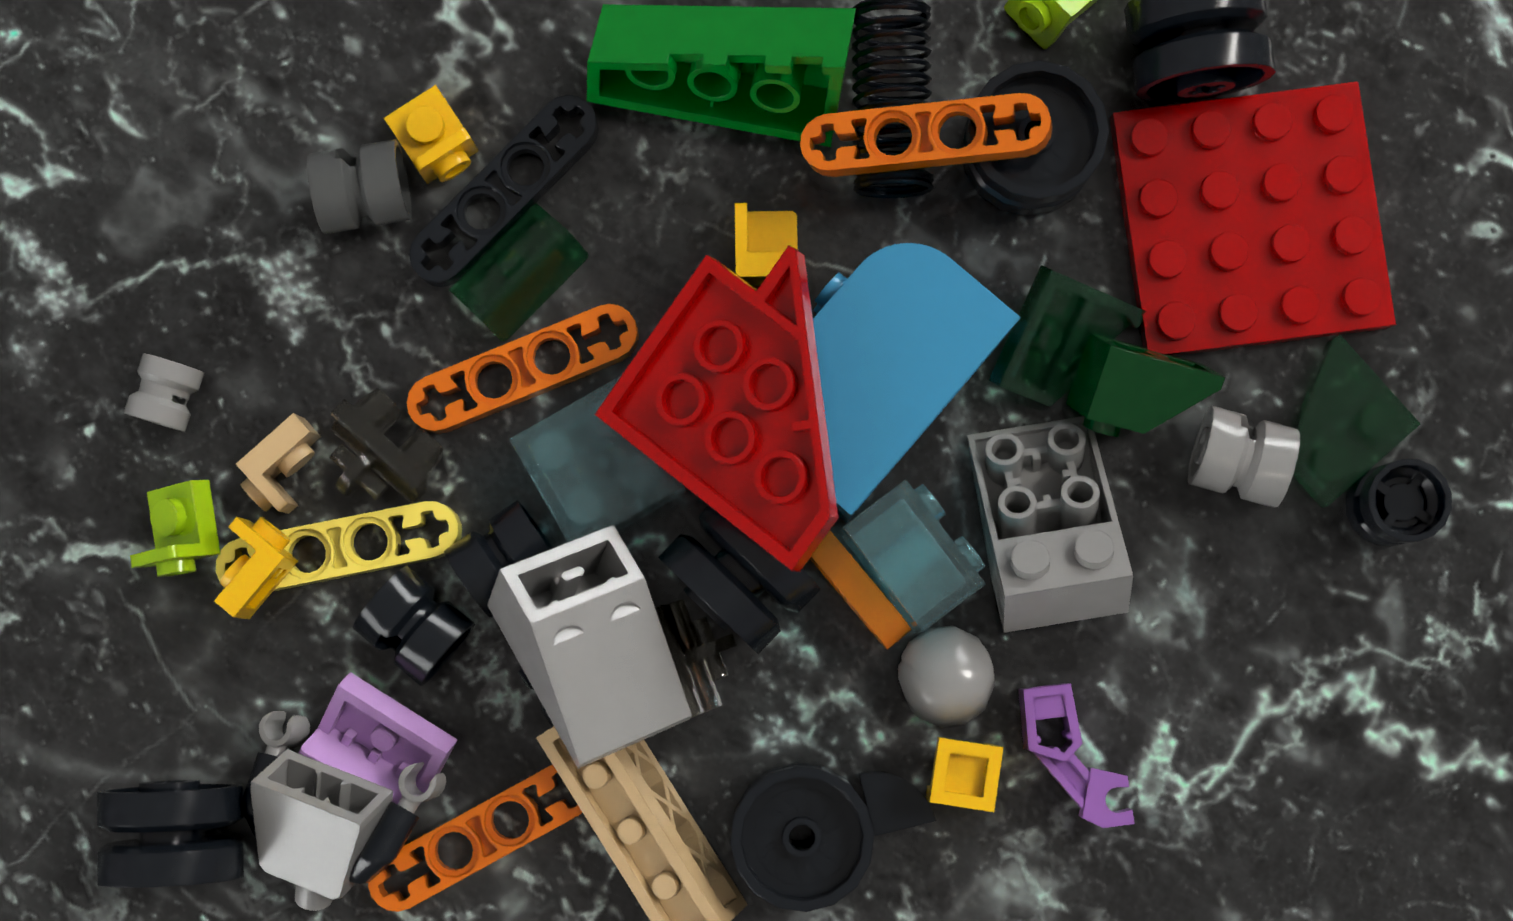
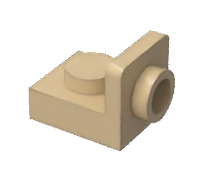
(281, 451)

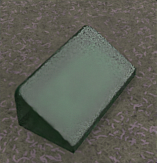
(519, 272)

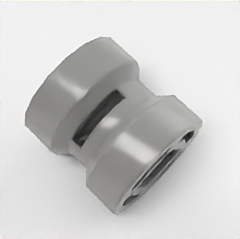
(163, 392)

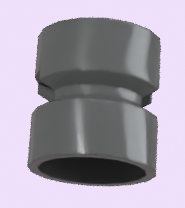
(359, 186)

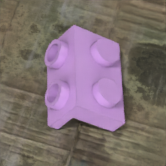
(377, 737)

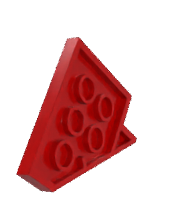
(737, 405)

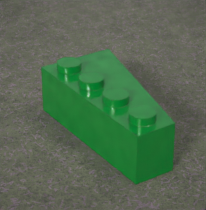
(723, 64)

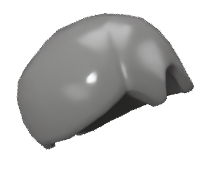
(946, 676)

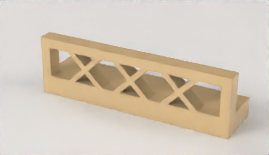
(648, 833)

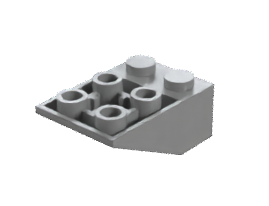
(1049, 525)
(590, 644)

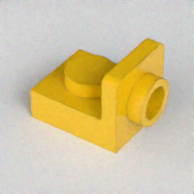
(432, 136)
(254, 578)

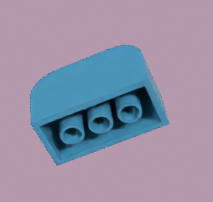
(894, 355)

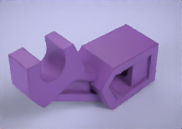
(1084, 785)

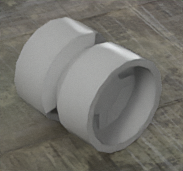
(1242, 456)

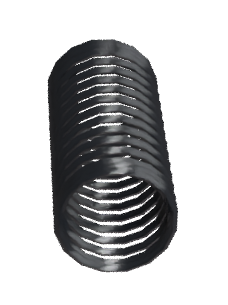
(881, 27)

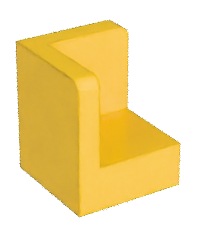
(761, 241)
(965, 774)

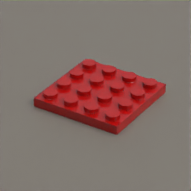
(1252, 220)

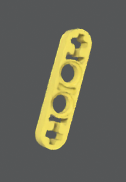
(339, 537)

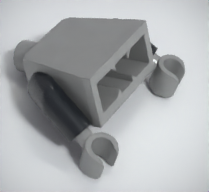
(321, 822)

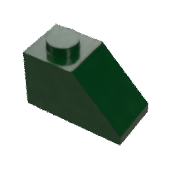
(1135, 386)

